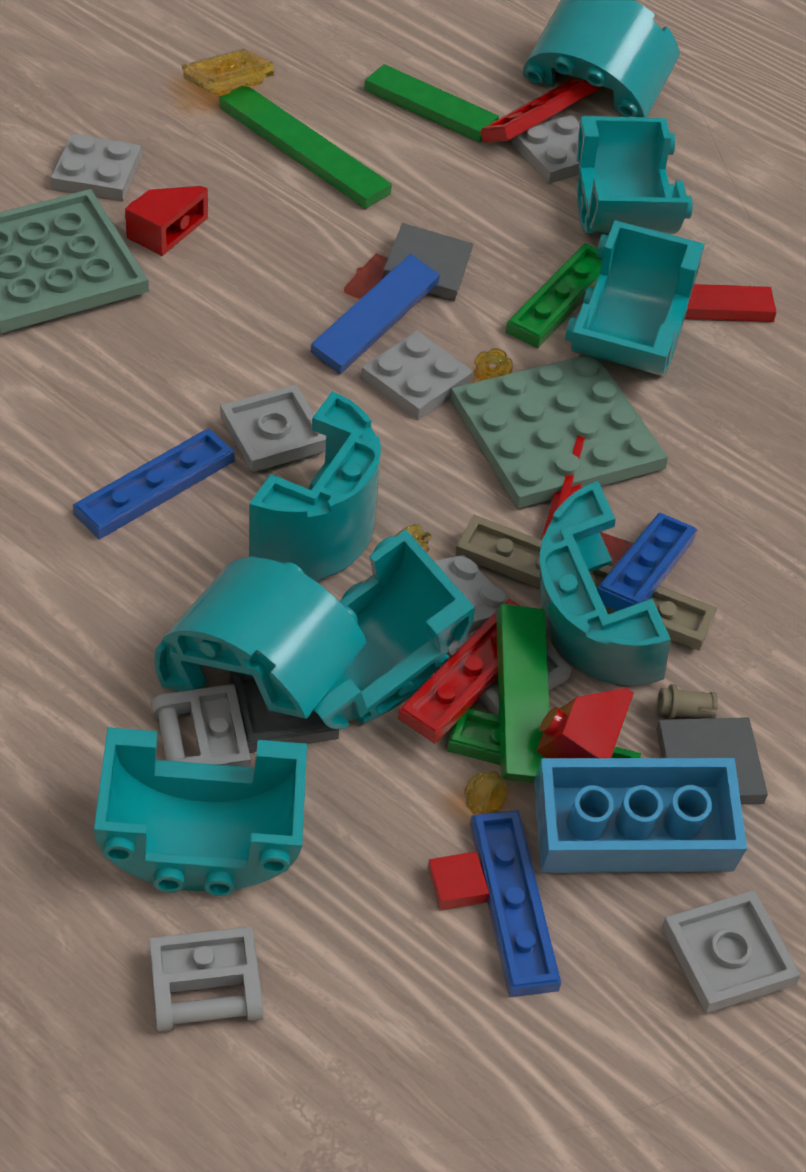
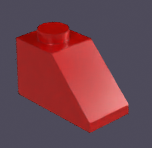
(165, 216)
(585, 725)

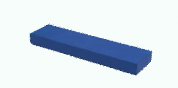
(375, 313)
(153, 483)
(646, 562)
(515, 904)

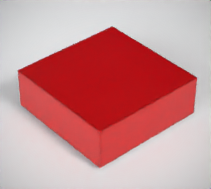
(458, 880)

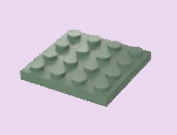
(62, 261)
(532, 423)

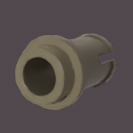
(686, 703)

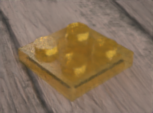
(228, 70)

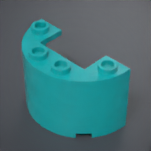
(608, 47)
(627, 176)
(638, 298)
(334, 518)
(409, 621)
(263, 624)
(612, 647)
(199, 821)

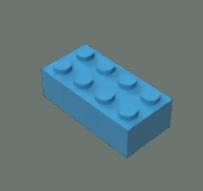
(638, 815)

